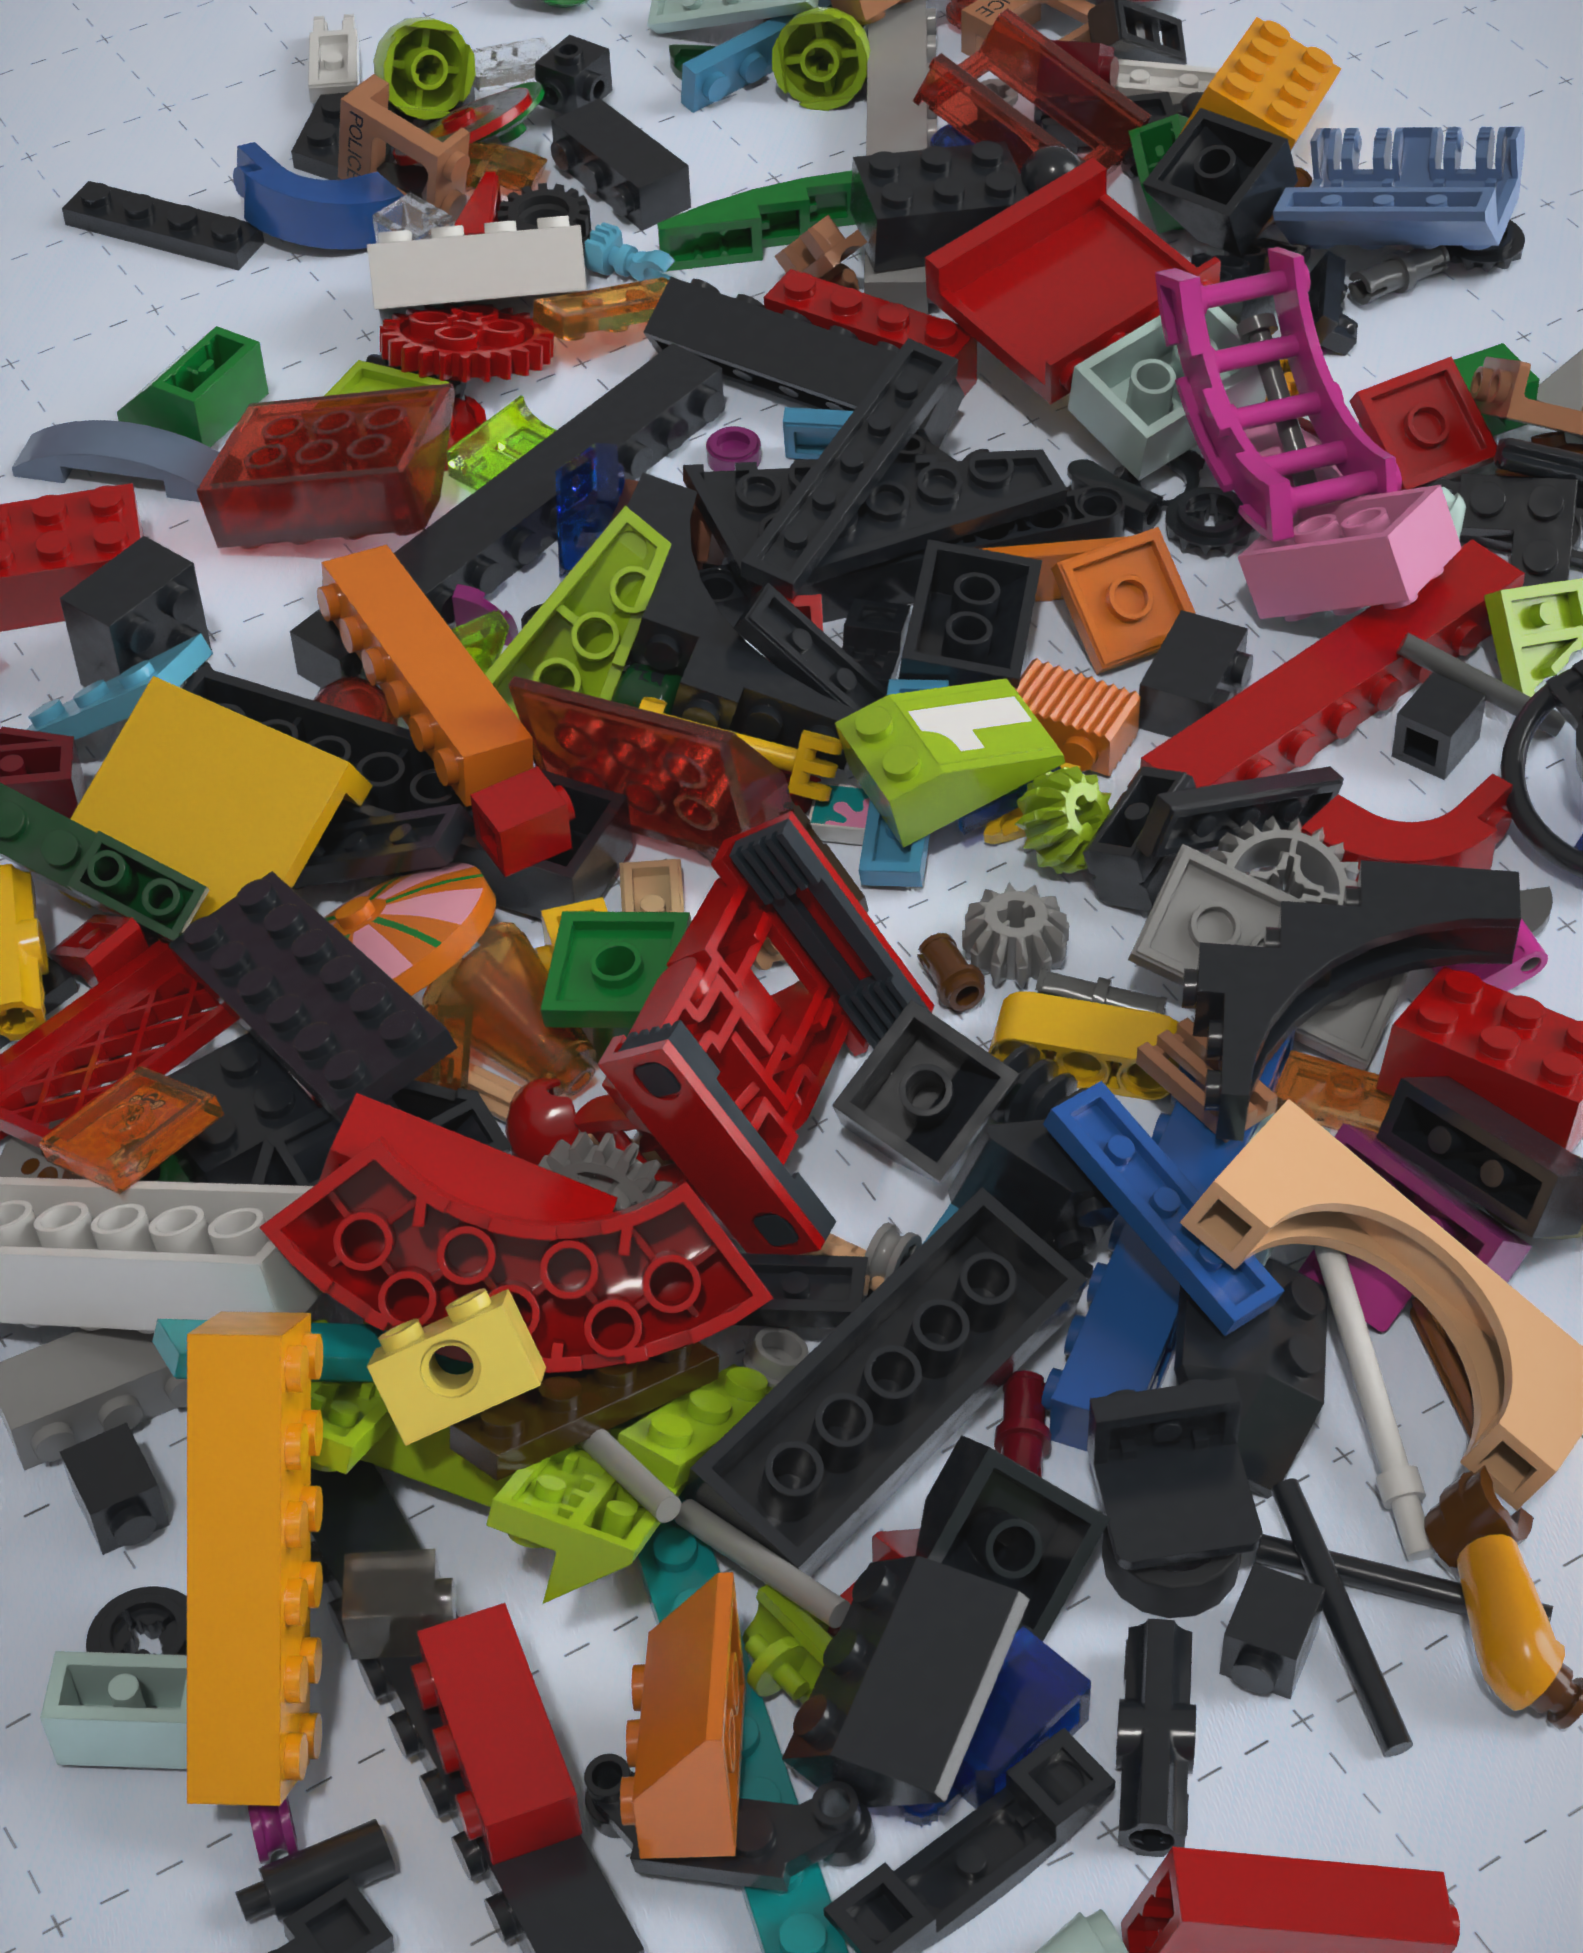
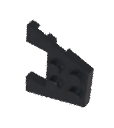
(318, 147)

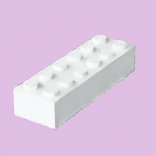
(142, 1255)

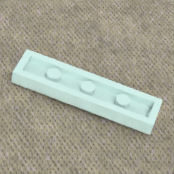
(681, 15)

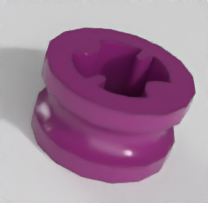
(273, 1830)

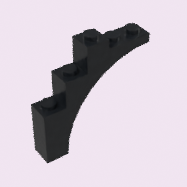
(721, 674)
(1387, 926)

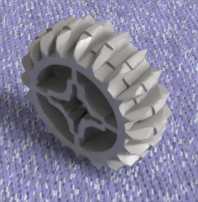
(1294, 857)

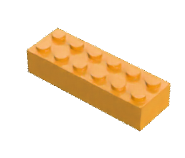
(251, 1556)

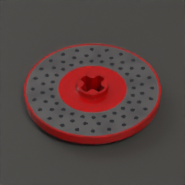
(477, 117)

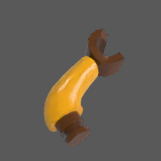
(1502, 1605)

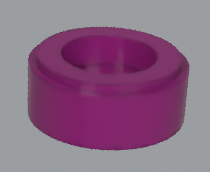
(732, 446)

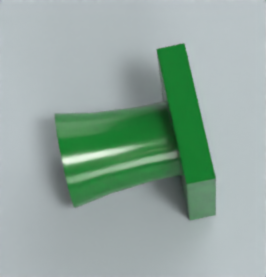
(607, 969)

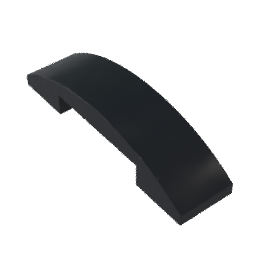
(978, 1857)

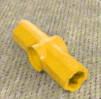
(21, 956)

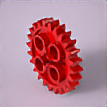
(466, 342)

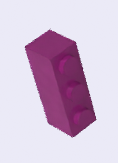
(1457, 1215)

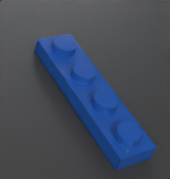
(1153, 1201)

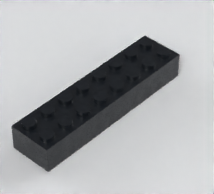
(408, 782)

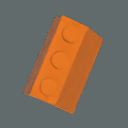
(688, 1730)

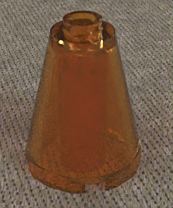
(507, 990)

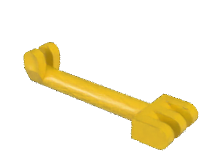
(798, 761)

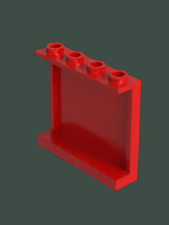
(1055, 278)

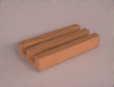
(1191, 1054)

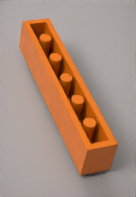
(424, 671)

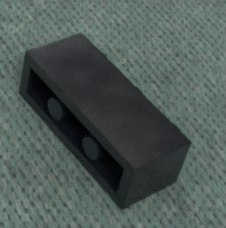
(621, 164)
(1486, 1155)

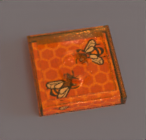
(130, 1129)

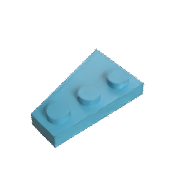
(114, 700)

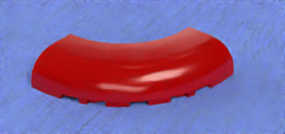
(585, 1287)

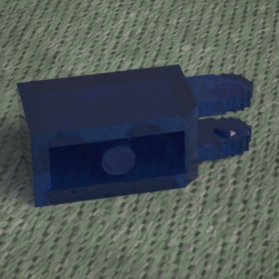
(1028, 1705)

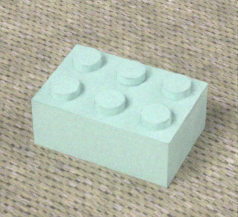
(1132, 398)

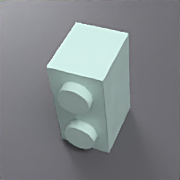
(117, 1709)

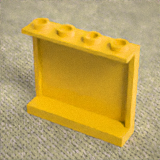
(215, 793)

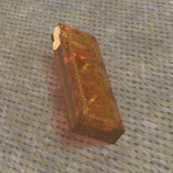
(599, 309)

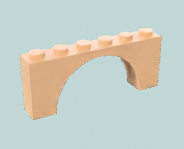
(1311, 1190)

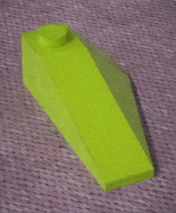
(591, 618)

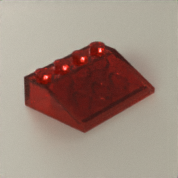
(330, 467)
(679, 775)

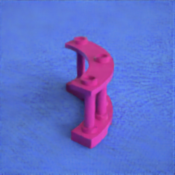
(1220, 426)

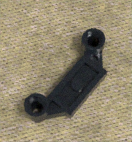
(771, 1836)

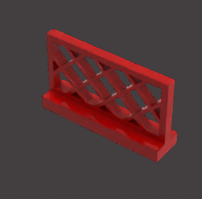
(106, 1022)

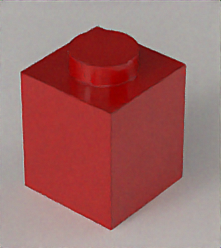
(522, 820)

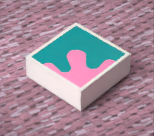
(841, 817)

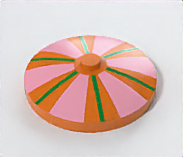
(419, 921)

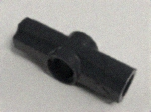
(1155, 1738)

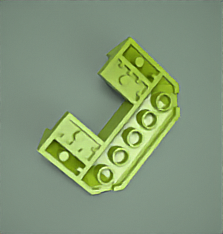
(553, 1504)

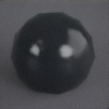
(1046, 166)

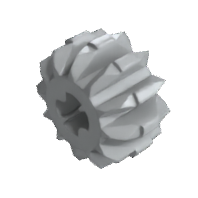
(1015, 934)

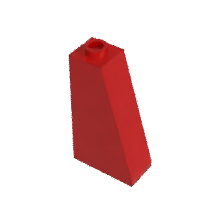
(1288, 1906)

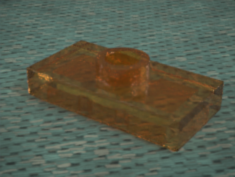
(1332, 1092)

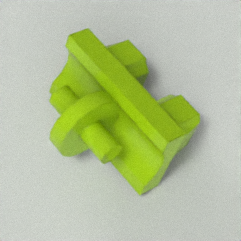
(785, 1646)

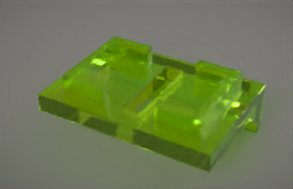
(510, 430)

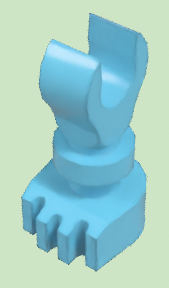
(608, 254)

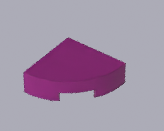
(470, 604)

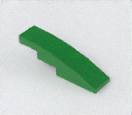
(745, 223)

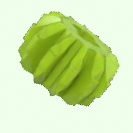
(1062, 817)

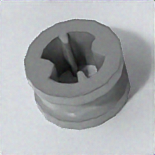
(890, 1250)

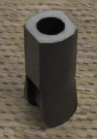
(1142, 505)

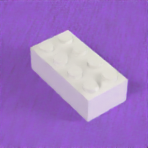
(476, 266)

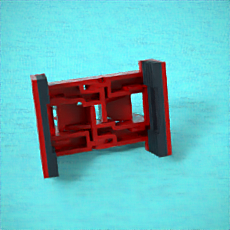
(725, 1068)

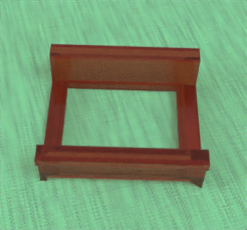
(1045, 78)

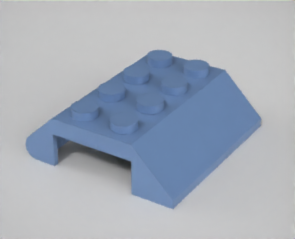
(1413, 200)

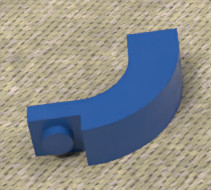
(309, 209)

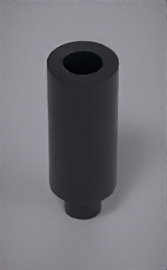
(313, 1871)

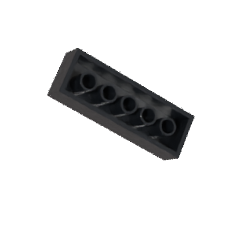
(888, 1385)

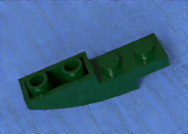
(96, 867)

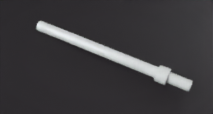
(1398, 1481)

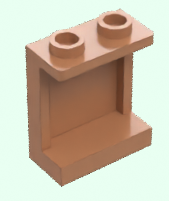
(1500, 391)

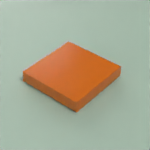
(1123, 598)

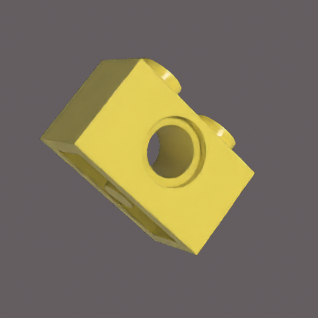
(429, 1399)

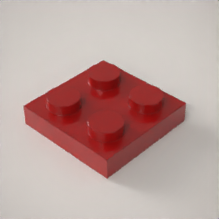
(1426, 424)

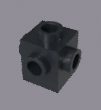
(574, 74)

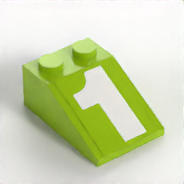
(944, 753)

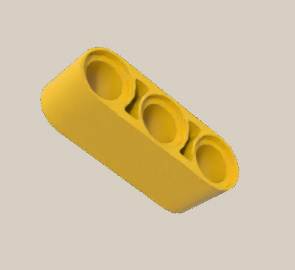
(1084, 1039)

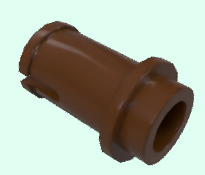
(957, 982)

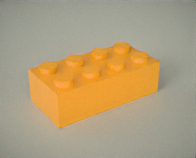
(1270, 82)

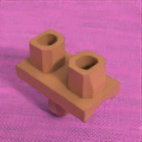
(821, 253)

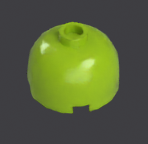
(821, 58)
(425, 66)

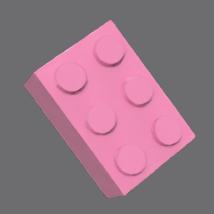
(1353, 555)

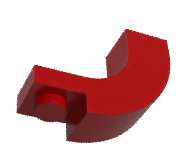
(1456, 839)

